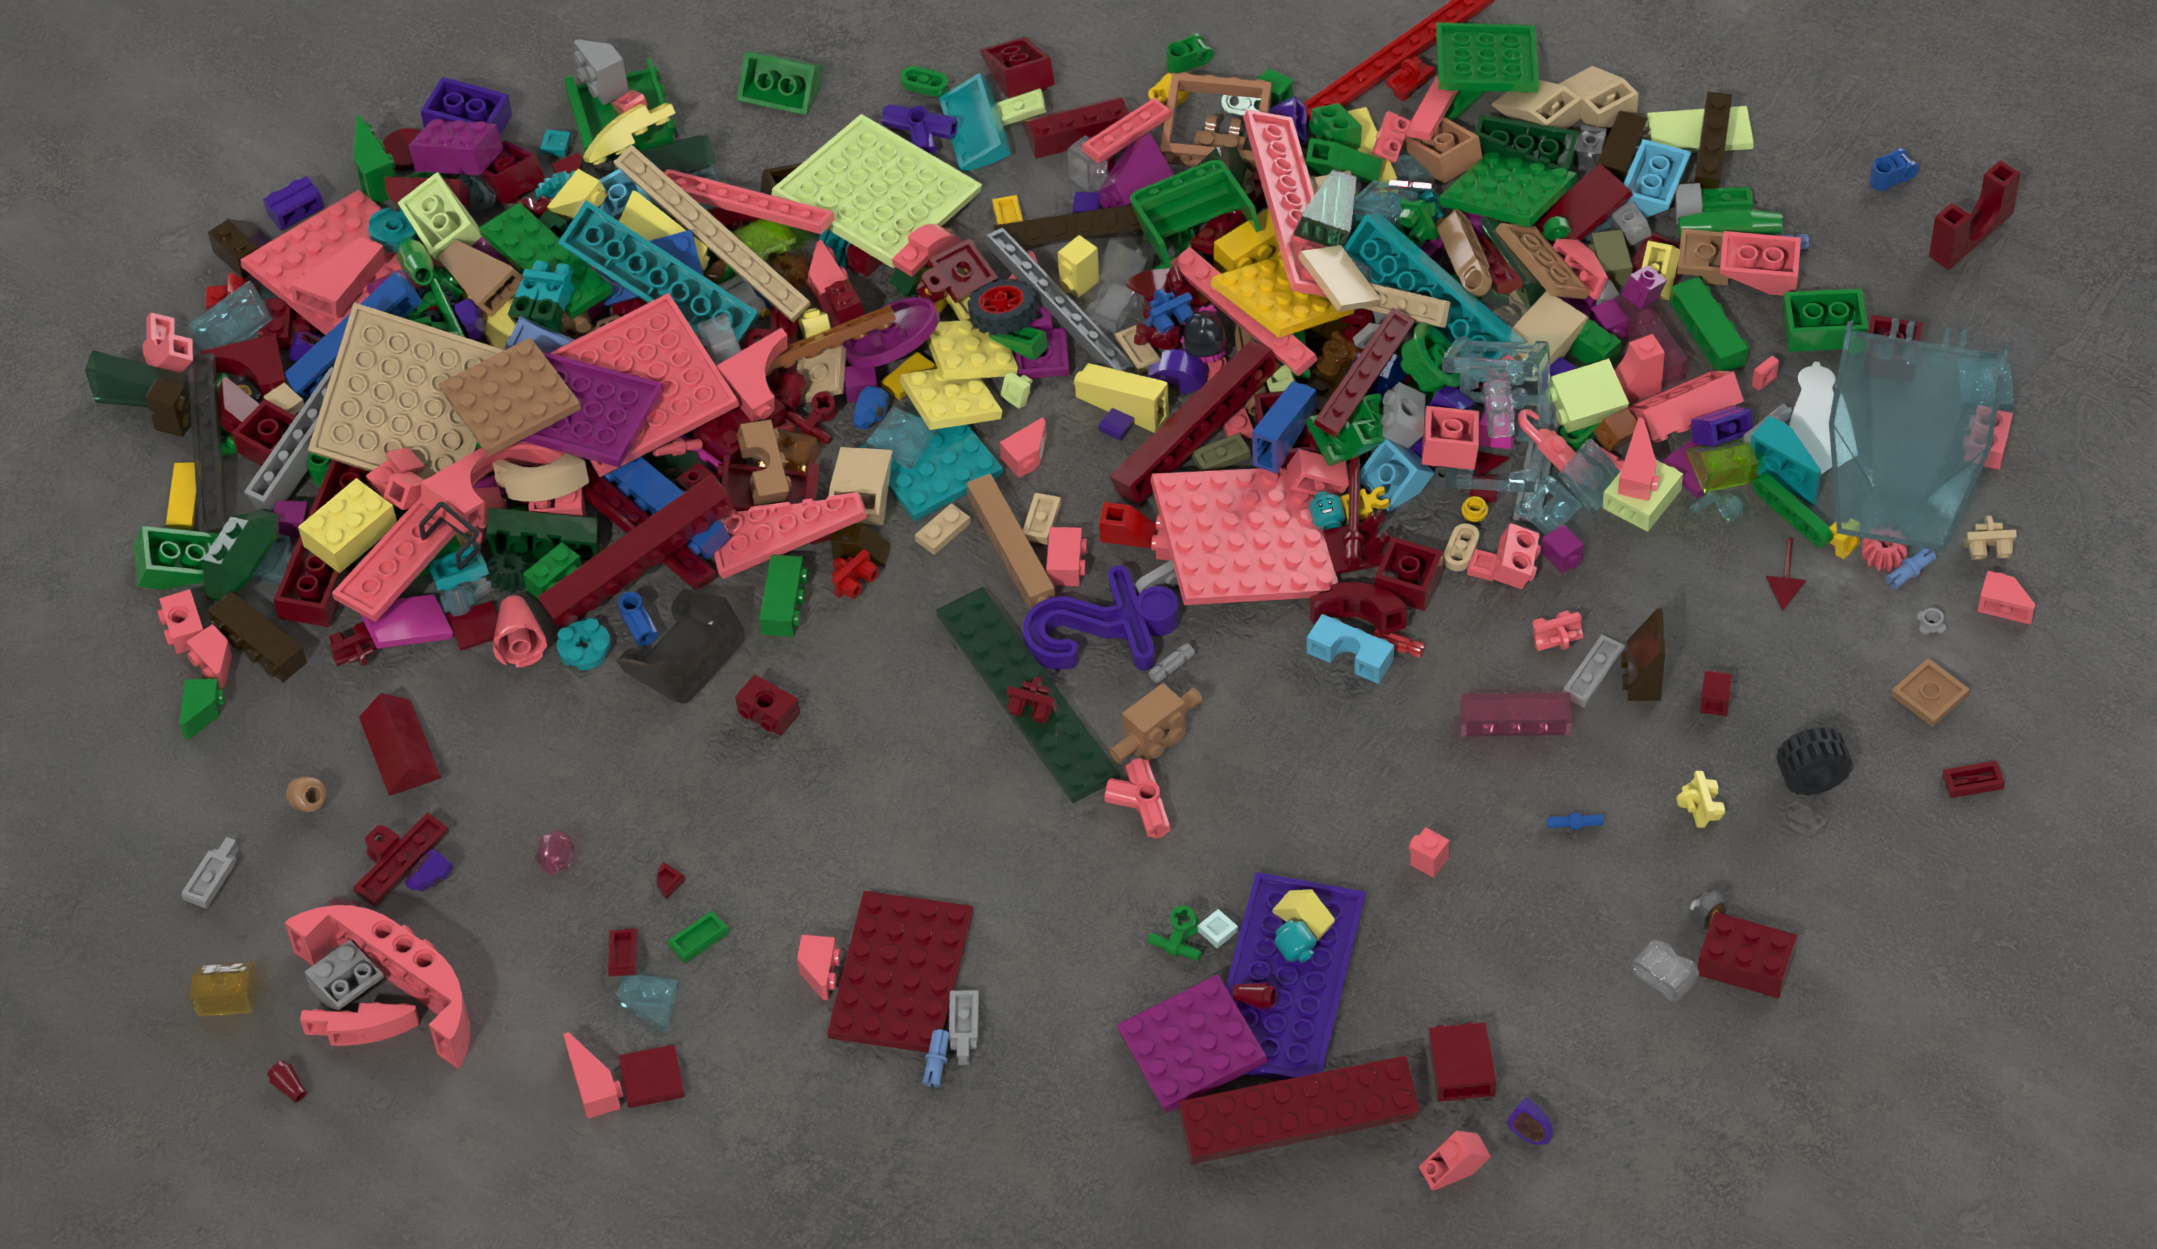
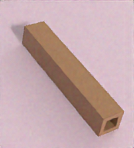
(1009, 540)

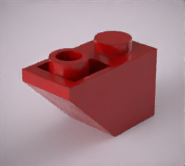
(1125, 526)

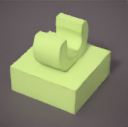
(1016, 389)

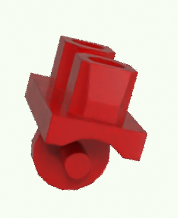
(1410, 76)
(850, 571)

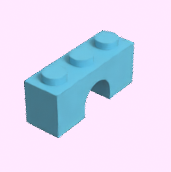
(1333, 637)

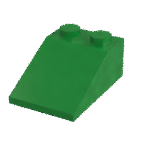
(170, 557)

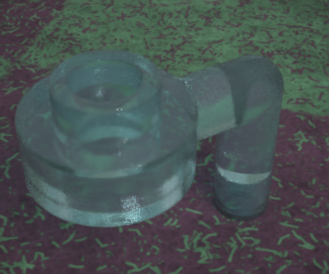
(1728, 505)

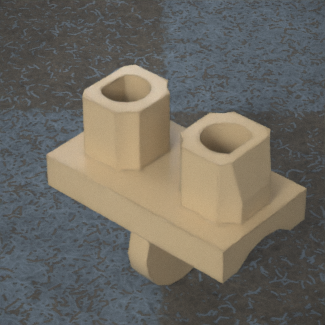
(1990, 535)

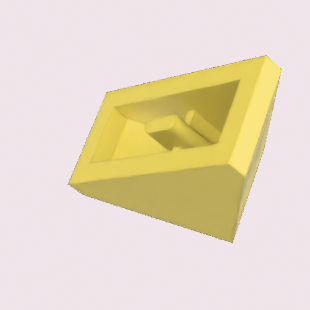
(1305, 907)

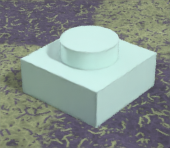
(1217, 928)

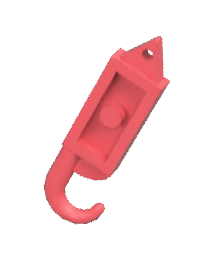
(1548, 442)

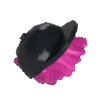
(1204, 335)

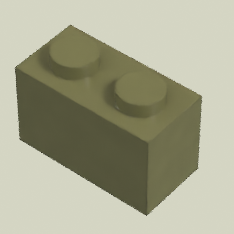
(1612, 255)

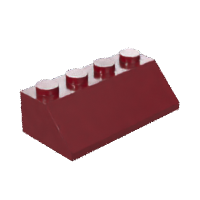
(1060, 130)

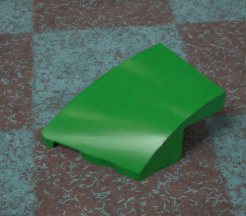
(1357, 436)

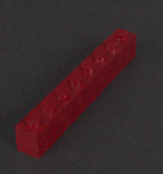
(1195, 420)
(637, 551)

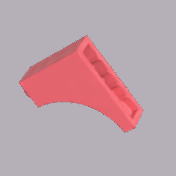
(1641, 369)
(747, 375)

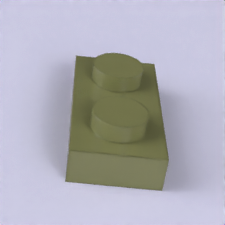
(1221, 453)

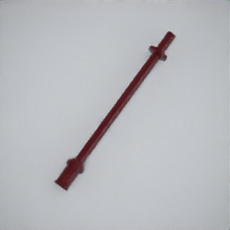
(1353, 539)

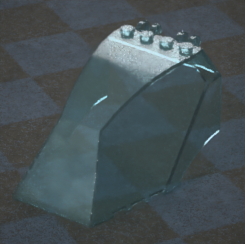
(1910, 434)

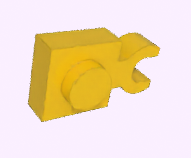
(1366, 503)

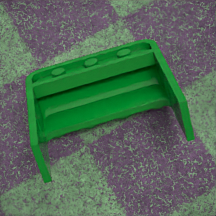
(1187, 201)

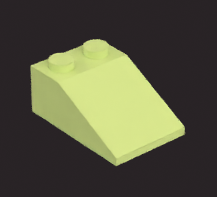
(439, 216)

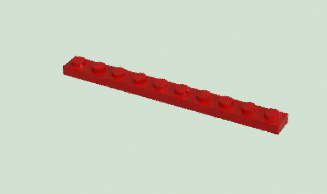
(1392, 55)

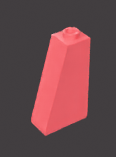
(339, 279)

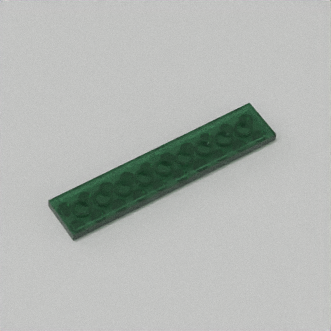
(1006, 661)

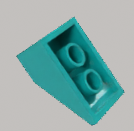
(1786, 459)

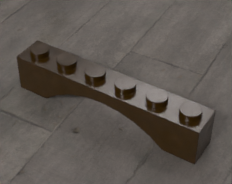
(1101, 223)

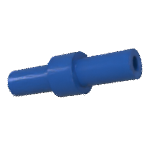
(1575, 821)

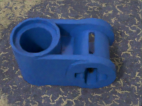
(1891, 170)

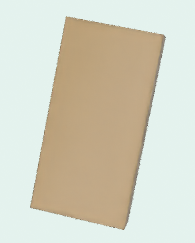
(1140, 356)

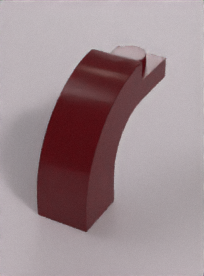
(1361, 601)

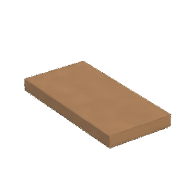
(1543, 261)

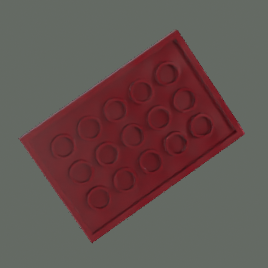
(900, 971)

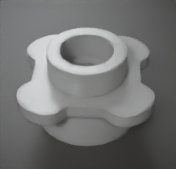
(1931, 615)

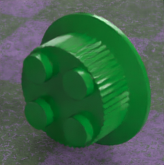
(1424, 359)

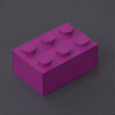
(455, 147)

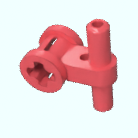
(678, 447)

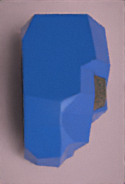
(870, 407)

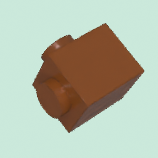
(1616, 430)

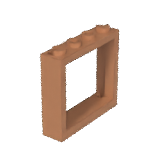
(1193, 154)

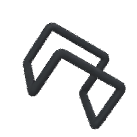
(470, 539)

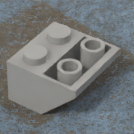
(601, 70)
(342, 976)

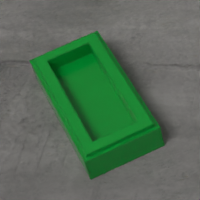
(698, 937)

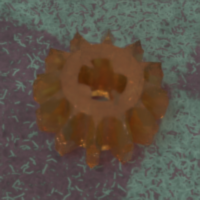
(791, 269)

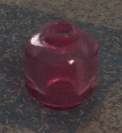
(554, 852)

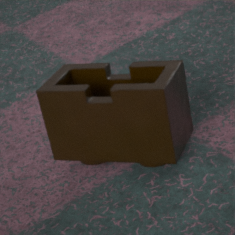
(170, 407)

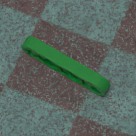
(1792, 510)

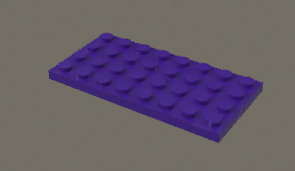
(1308, 993)

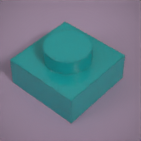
(555, 143)

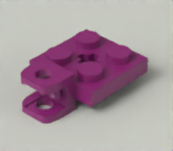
(1055, 361)

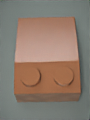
(1448, 152)

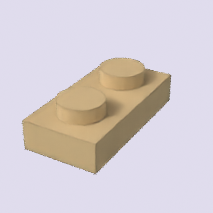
(1041, 517)
(942, 529)

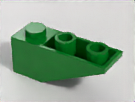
(1327, 156)

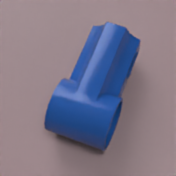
(637, 618)

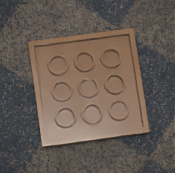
(509, 396)

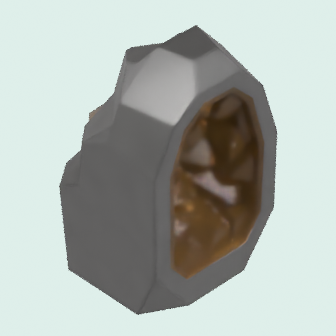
(1704, 906)

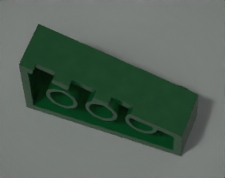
(1528, 142)
(539, 533)

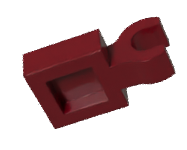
(1166, 341)

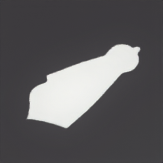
(1813, 412)

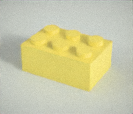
(347, 525)

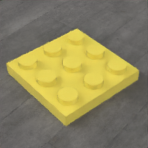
(967, 353)
(949, 401)

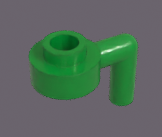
(1556, 228)

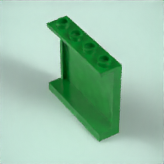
(593, 116)

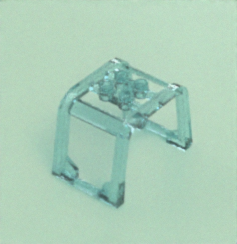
(1459, 360)

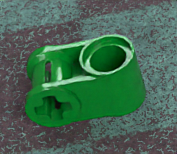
(1186, 54)

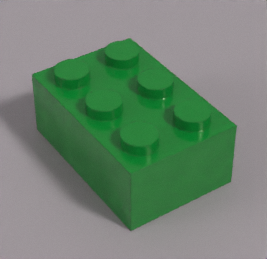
(1820, 318)

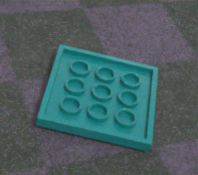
(942, 471)

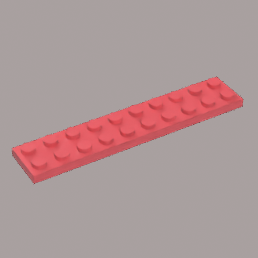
(1285, 189)

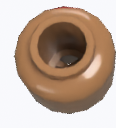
(306, 794)

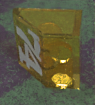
(223, 989)

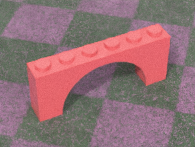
(456, 481)

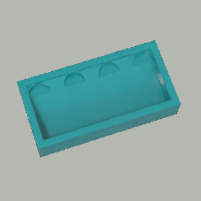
(980, 131)

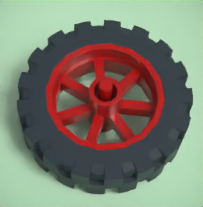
(1002, 307)

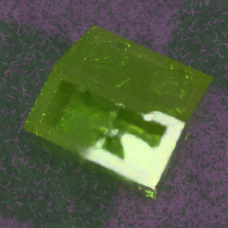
(766, 237)

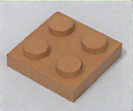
(1930, 692)

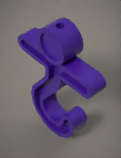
(1130, 619)

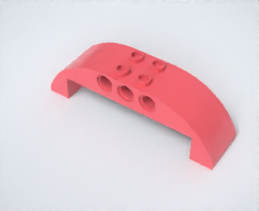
(400, 957)

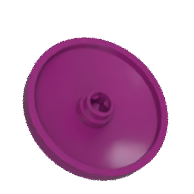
(913, 325)

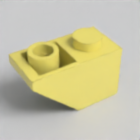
(813, 322)

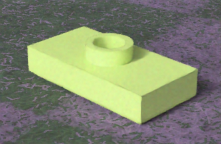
(1021, 107)

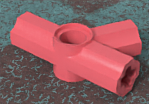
(1133, 795)

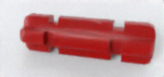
(1403, 643)

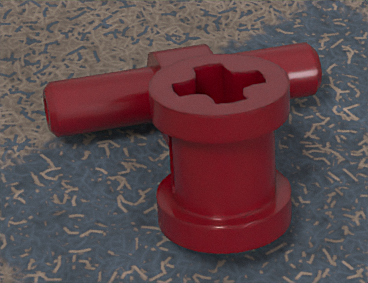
(811, 425)

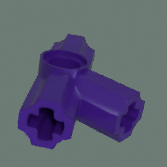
(921, 124)

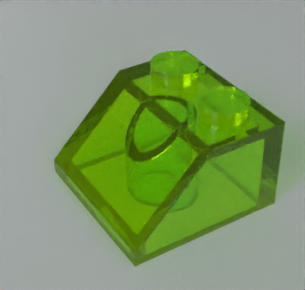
(1723, 465)

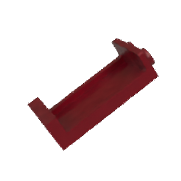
(736, 483)

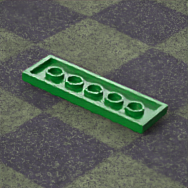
(526, 239)

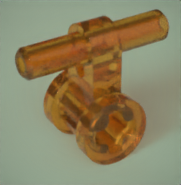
(1335, 353)

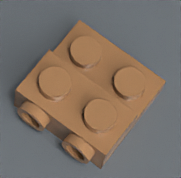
(1701, 255)

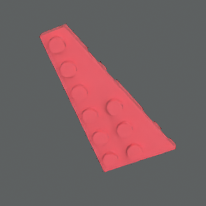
(781, 528)

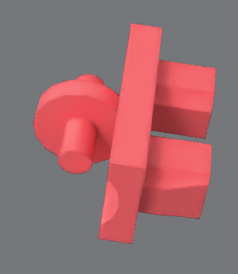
(1390, 137)
(1558, 631)

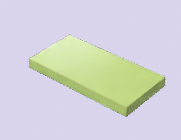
(1683, 129)

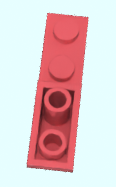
(370, 1024)

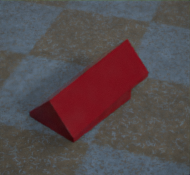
(398, 744)

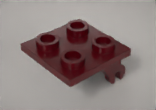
(1370, 552)

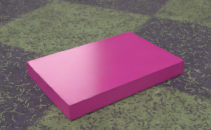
(409, 622)

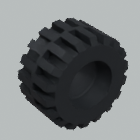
(1814, 761)

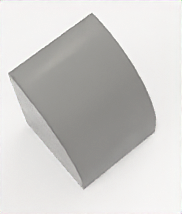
(1687, 200)

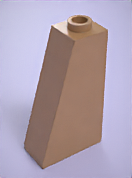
(481, 276)

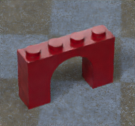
(1959, 232)

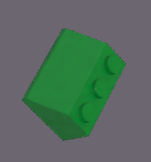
(779, 82)

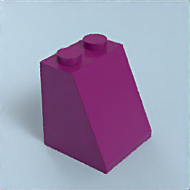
(1136, 168)

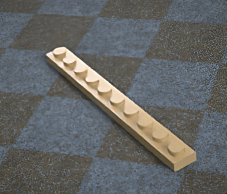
(712, 233)

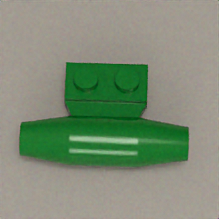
(1732, 212)
(420, 269)

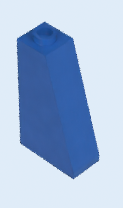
(1282, 426)

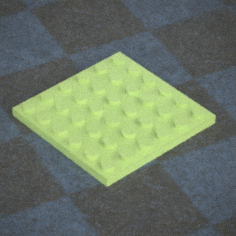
(878, 187)

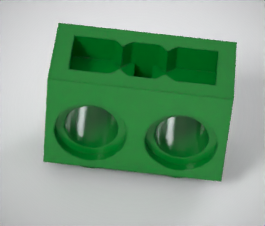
(1336, 125)

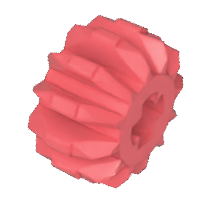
(1883, 554)

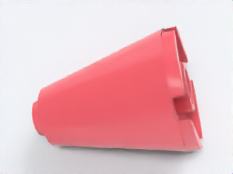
(518, 634)

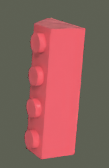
(1678, 405)

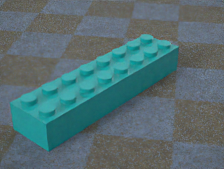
(1405, 267)
(651, 271)

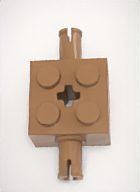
(1154, 723)

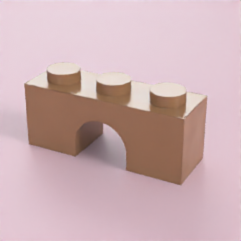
(761, 442)

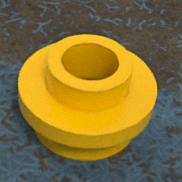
(1474, 503)

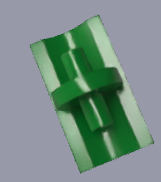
(1419, 217)

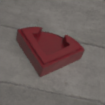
(669, 880)

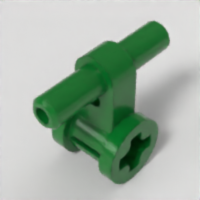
(1175, 945)

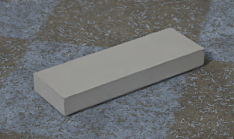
(1593, 670)

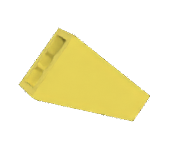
(653, 224)
(1130, 393)

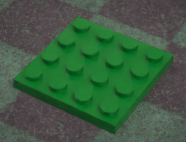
(1487, 57)
(1508, 189)

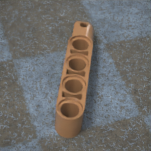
(1465, 253)

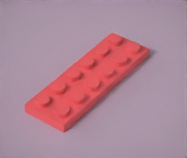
(392, 564)

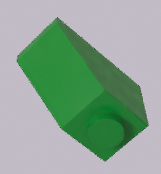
(200, 705)

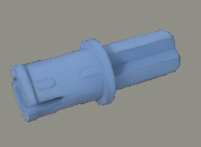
(936, 1058)

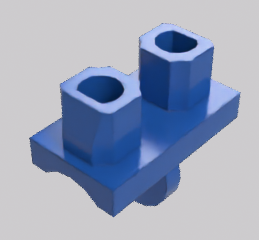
(1166, 306)

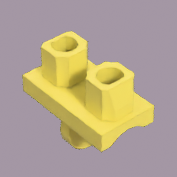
(1697, 799)

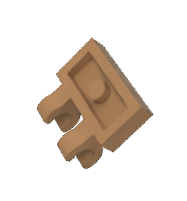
(1212, 139)

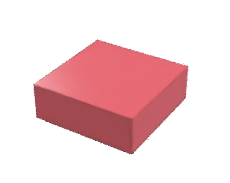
(1765, 373)
(1482, 565)

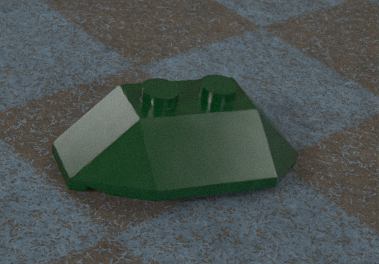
(238, 552)

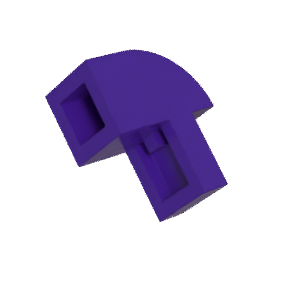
(1181, 370)

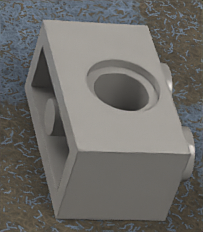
(1403, 415)

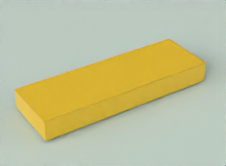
(182, 498)

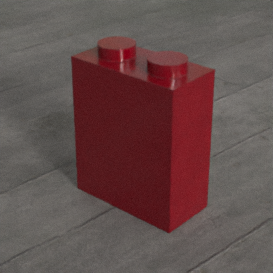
(1462, 1061)

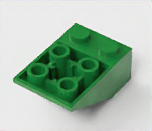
(371, 162)

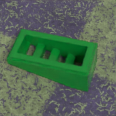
(1028, 342)

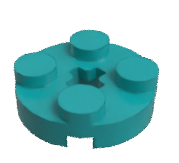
(379, 228)
(579, 632)

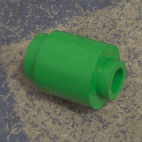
(318, 467)

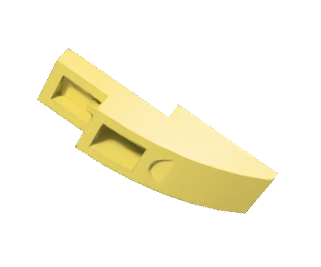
(617, 134)

